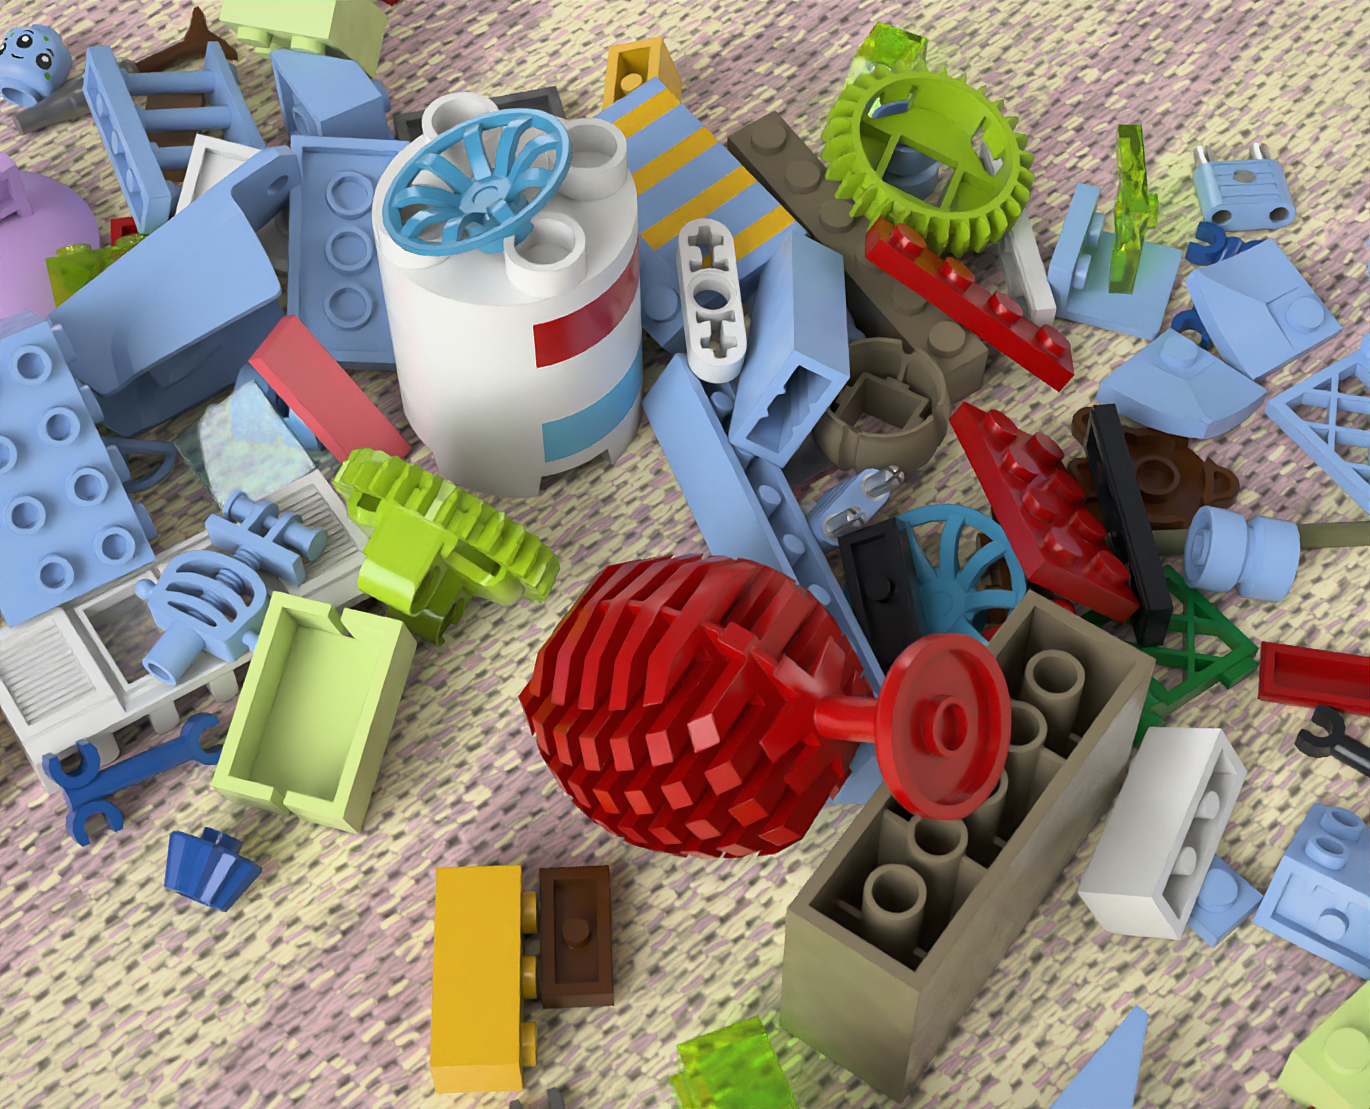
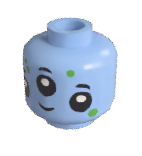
(32, 64)

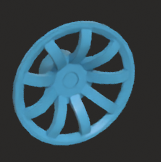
(492, 200)
(951, 594)

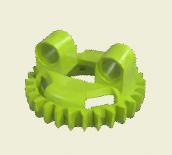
(939, 123)
(436, 545)

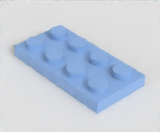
(333, 248)

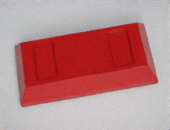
(1314, 678)

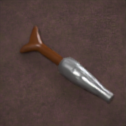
(69, 100)

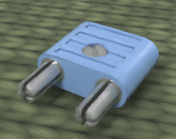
(1243, 192)
(849, 505)

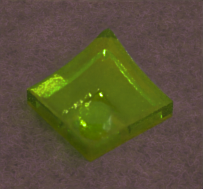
(1133, 209)

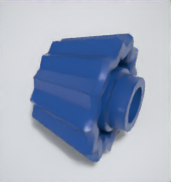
(208, 868)

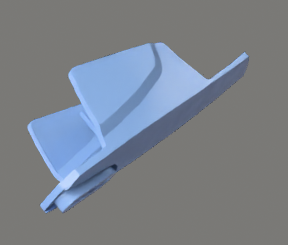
(183, 303)

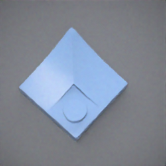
(1260, 310)
(1181, 389)

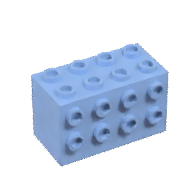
(60, 481)

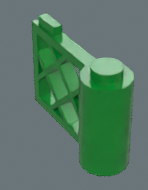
(1212, 669)

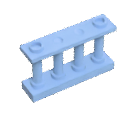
(125, 125)

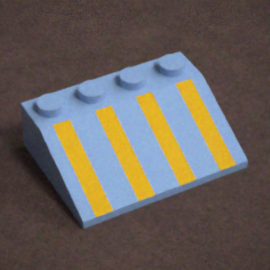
(685, 177)

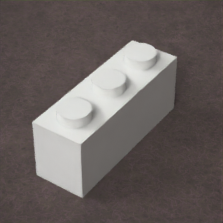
(1163, 832)

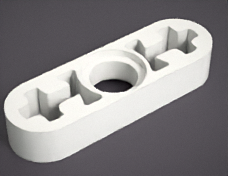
(699, 321)

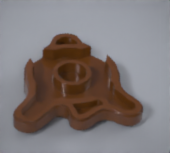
(1168, 473)

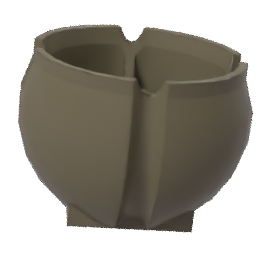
(894, 389)

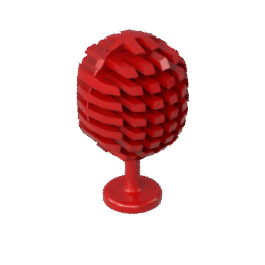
(726, 706)

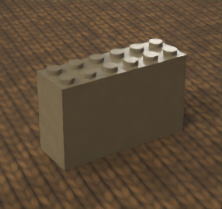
(923, 910)

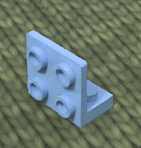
(1081, 274)
(1324, 890)

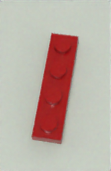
(954, 291)

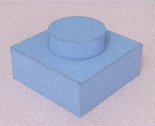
(1222, 903)

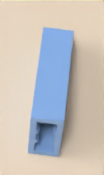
(793, 350)

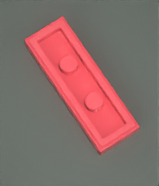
(323, 393)

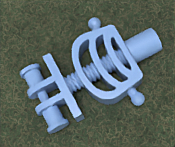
(206, 584)

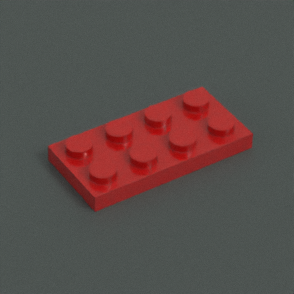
(1043, 512)

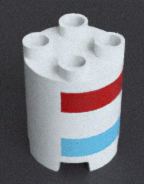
(526, 351)

